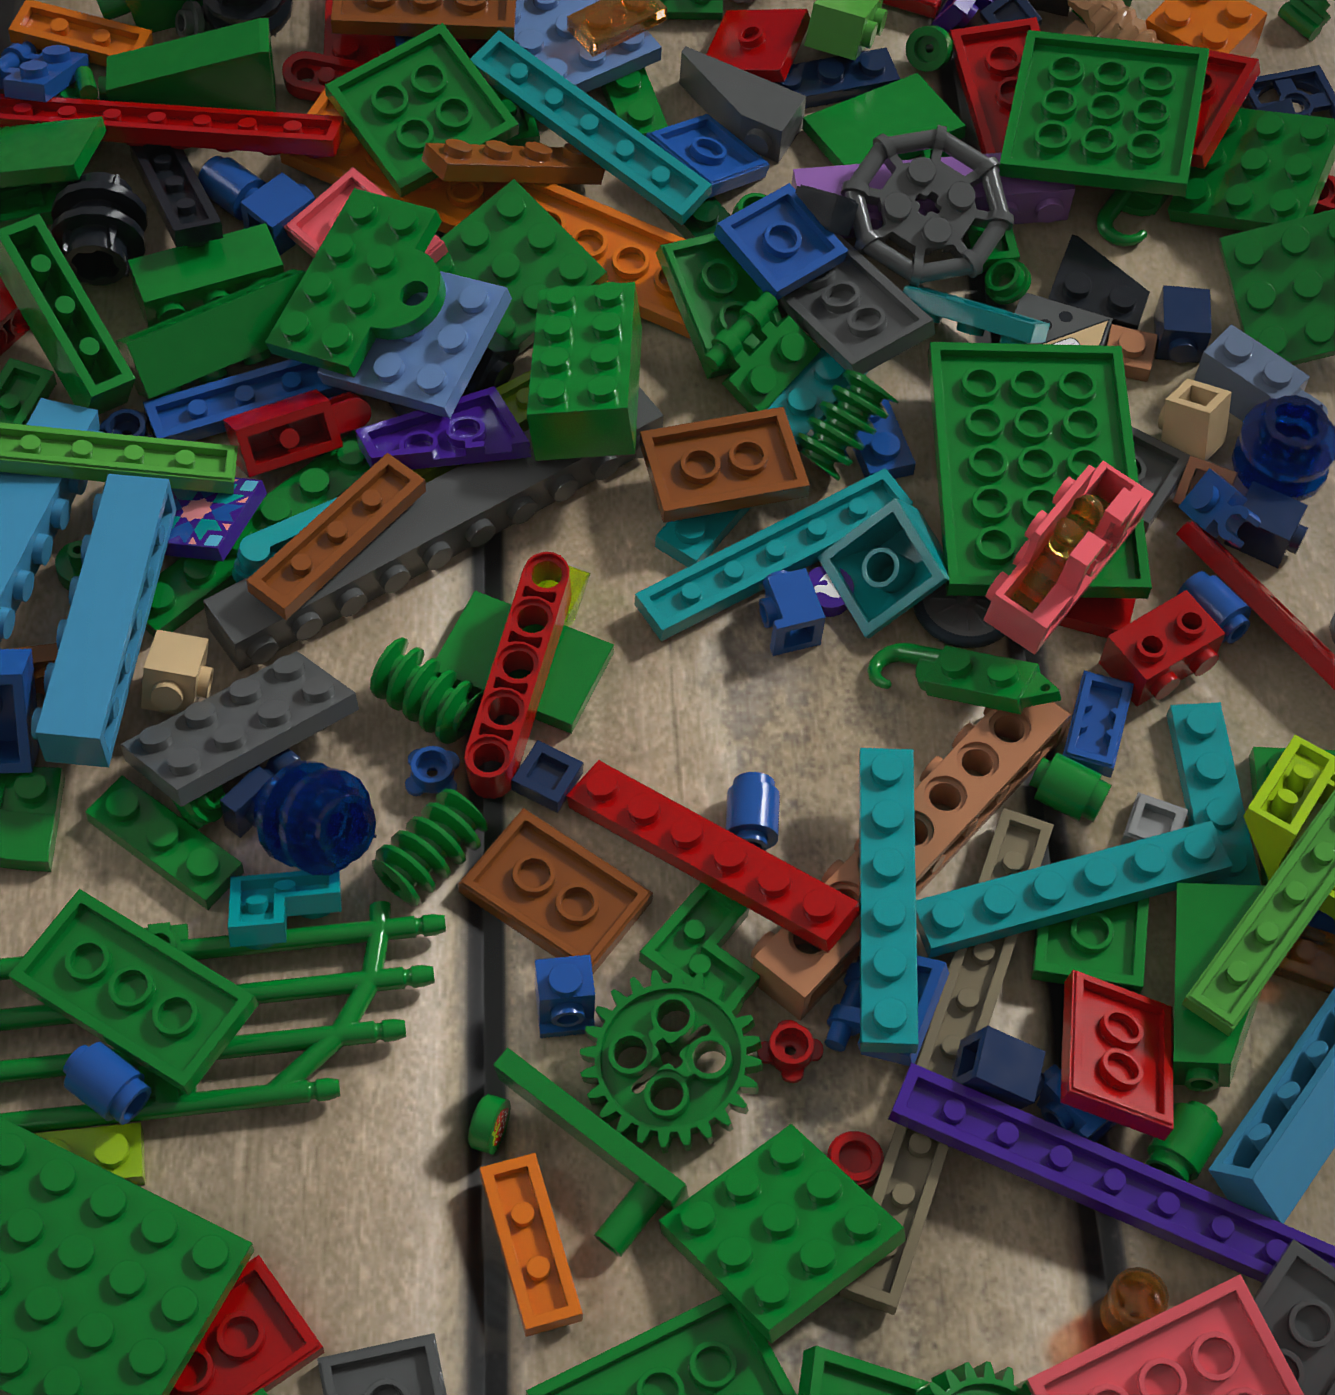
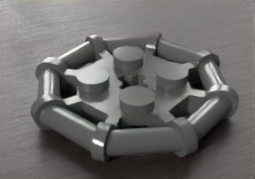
(934, 181)

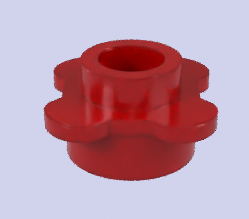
(790, 1035)

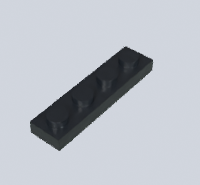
(177, 195)

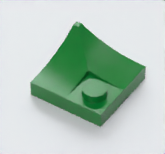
(30, 818)

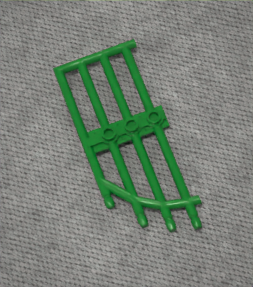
(317, 1042)

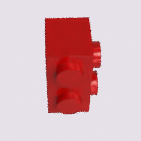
(1163, 648)

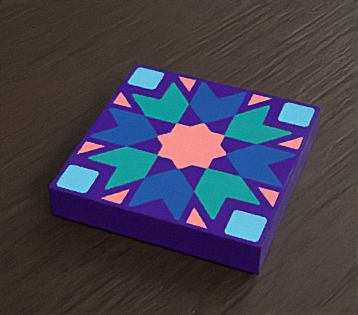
(211, 522)

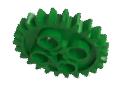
(705, 1096)

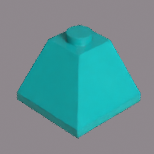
(891, 564)

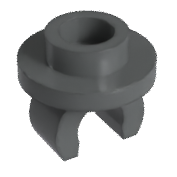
(191, 19)

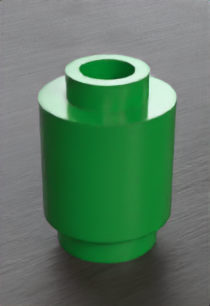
(1069, 787)
(1188, 1144)

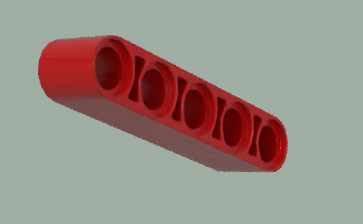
(518, 696)

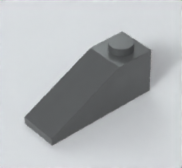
(748, 106)

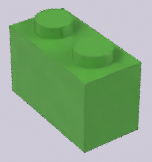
(845, 26)

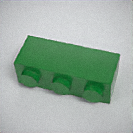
(193, 276)

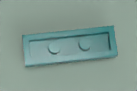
(977, 317)

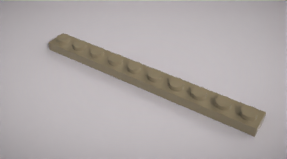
(965, 1006)

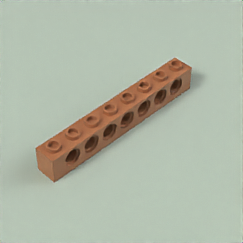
(802, 979)

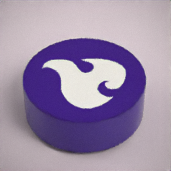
(826, 592)

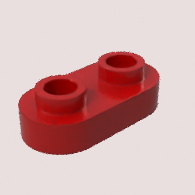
(314, 66)

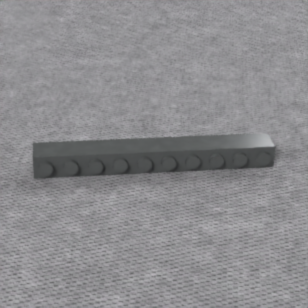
(450, 517)

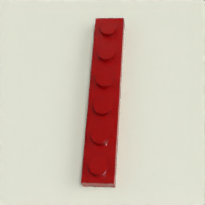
(714, 856)

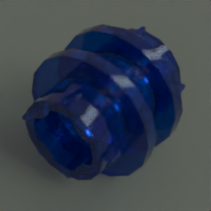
(1286, 447)
(314, 817)

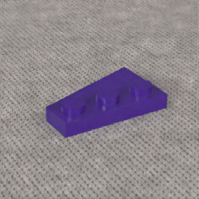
(475, 433)

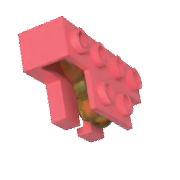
(1065, 553)

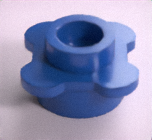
(431, 759)

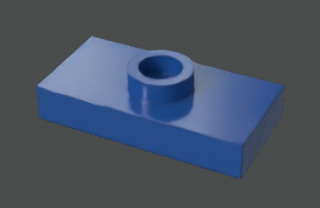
(1098, 722)

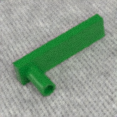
(653, 1183)

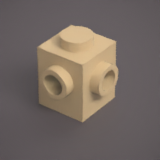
(1195, 418)
(175, 672)

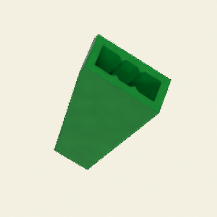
(208, 69)
(1204, 922)

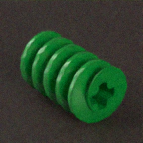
(844, 422)
(423, 694)
(427, 844)

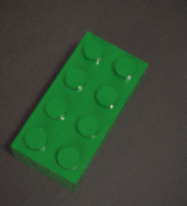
(585, 371)

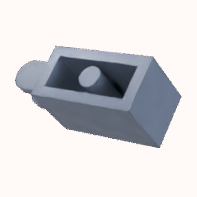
(1249, 372)

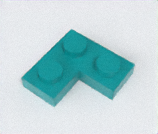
(264, 901)

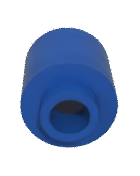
(228, 183)
(1220, 603)
(754, 809)
(106, 1082)

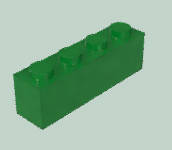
(62, 317)
(208, 337)

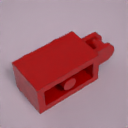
(294, 429)

